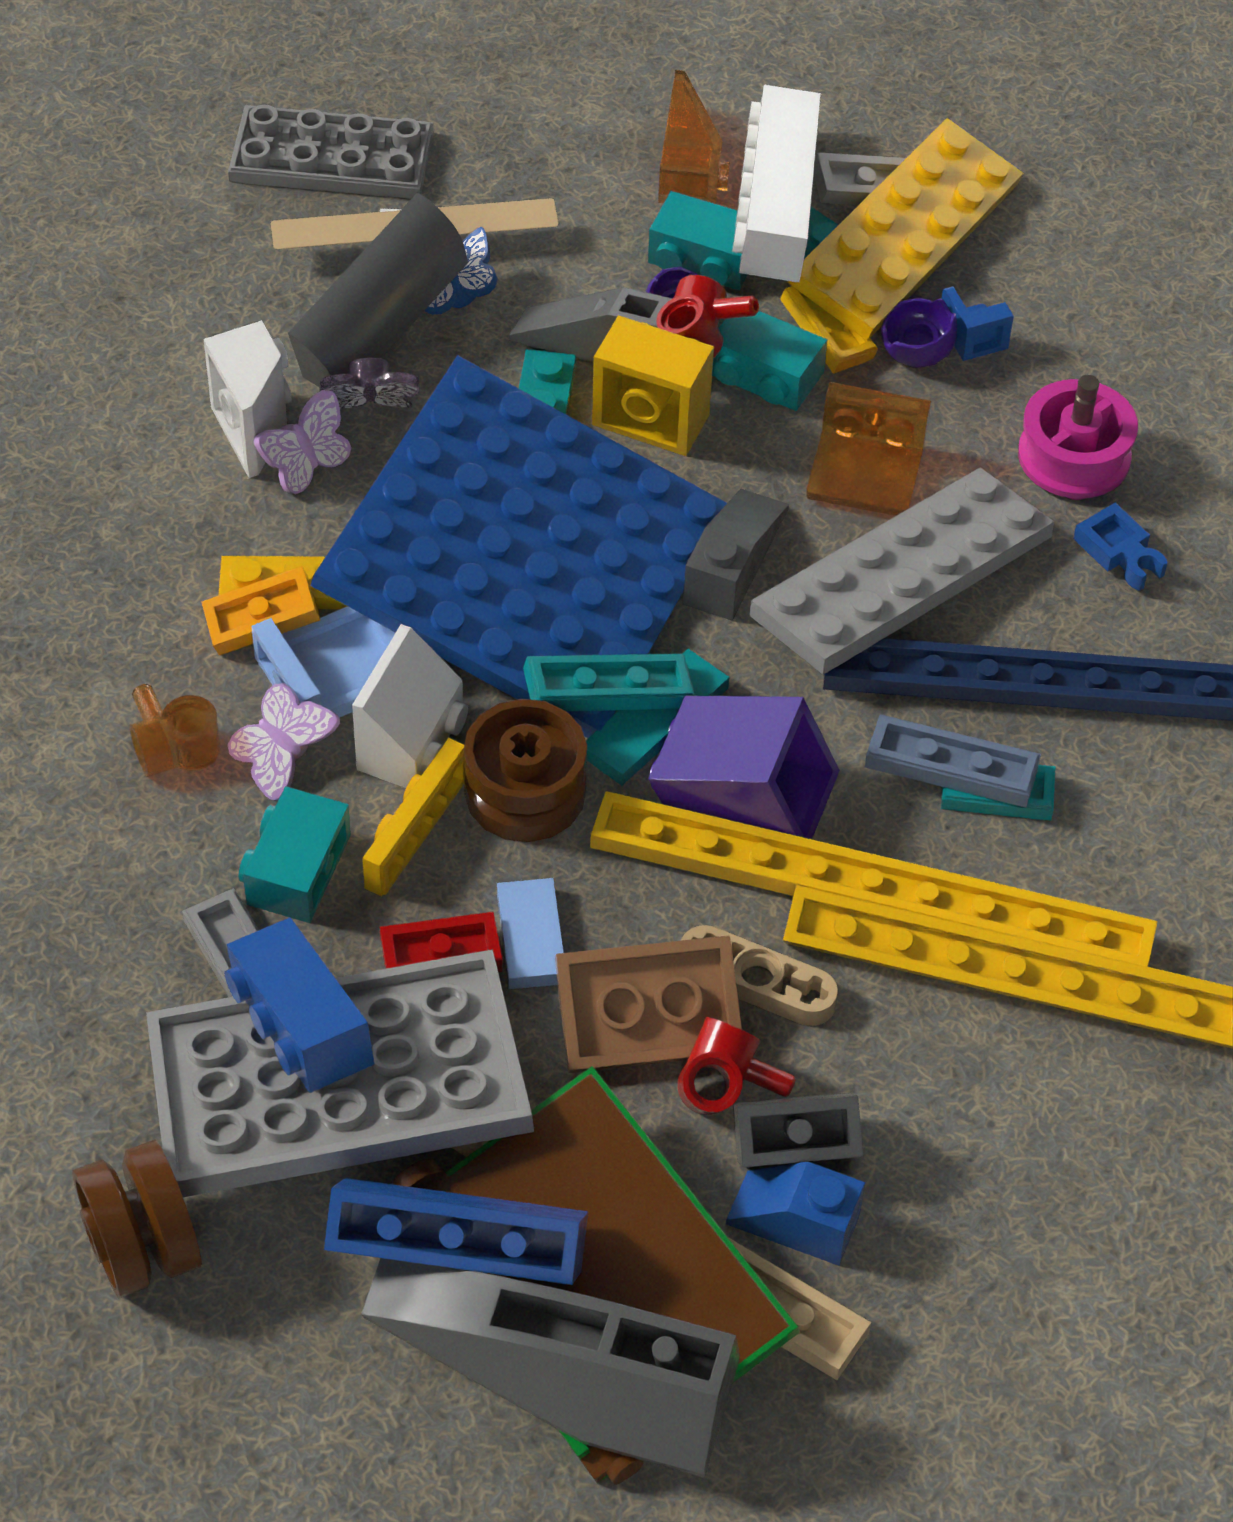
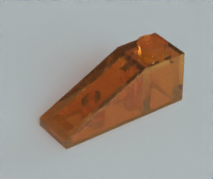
(691, 148)

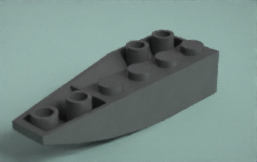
(568, 1358)

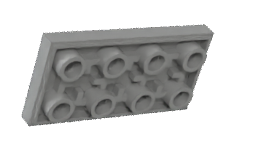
(331, 151)

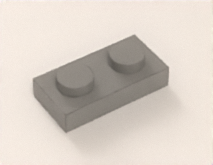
(850, 177)

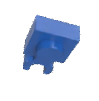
(1117, 540)

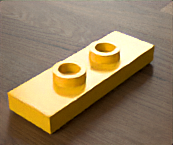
(422, 806)

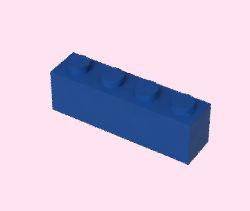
(456, 1230)

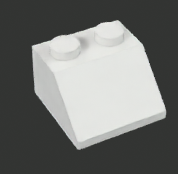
(247, 387)
(406, 710)

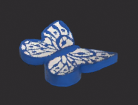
(472, 281)

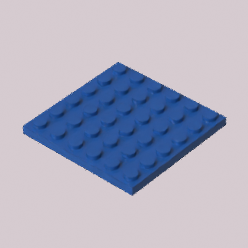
(517, 536)

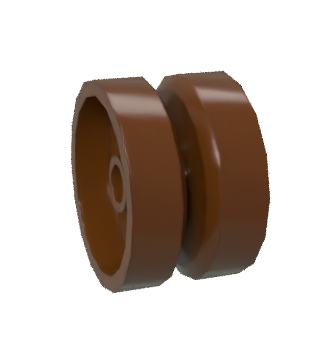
(525, 770)
(144, 1216)

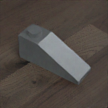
(731, 553)

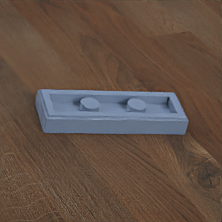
(952, 760)

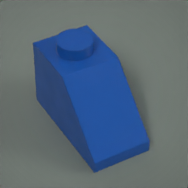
(800, 1208)

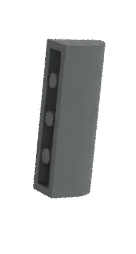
(380, 292)

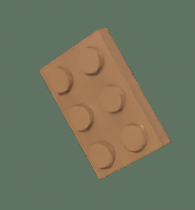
(643, 1001)

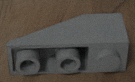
(583, 321)

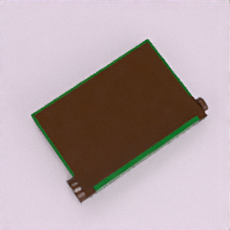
(644, 1231)

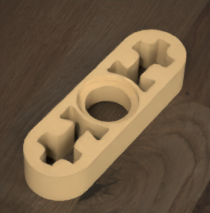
(768, 997)

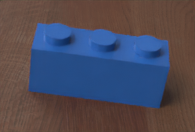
(298, 1005)

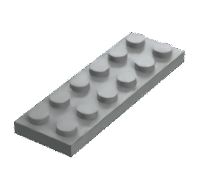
(900, 570)

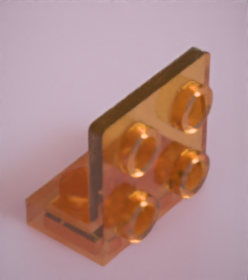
(869, 449)

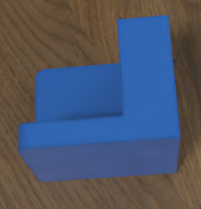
(979, 327)

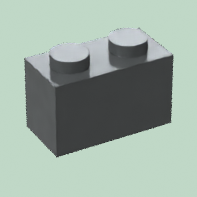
(797, 1129)

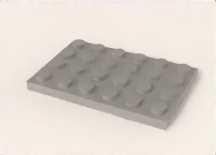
(437, 1082)

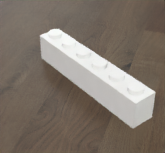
(777, 183)

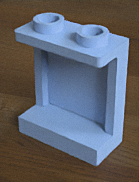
(324, 659)

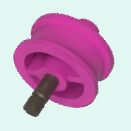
(1077, 438)

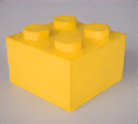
(652, 385)

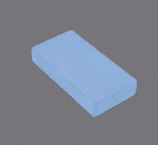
(529, 932)

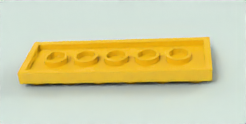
(906, 228)

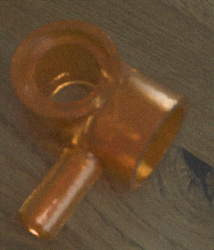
(176, 737)

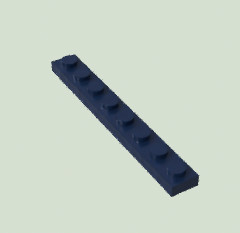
(1038, 678)

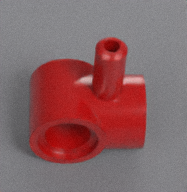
(699, 307)
(732, 1054)

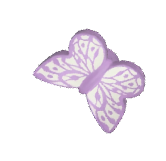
(305, 445)
(281, 738)

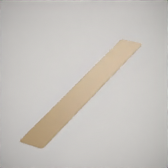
(367, 226)

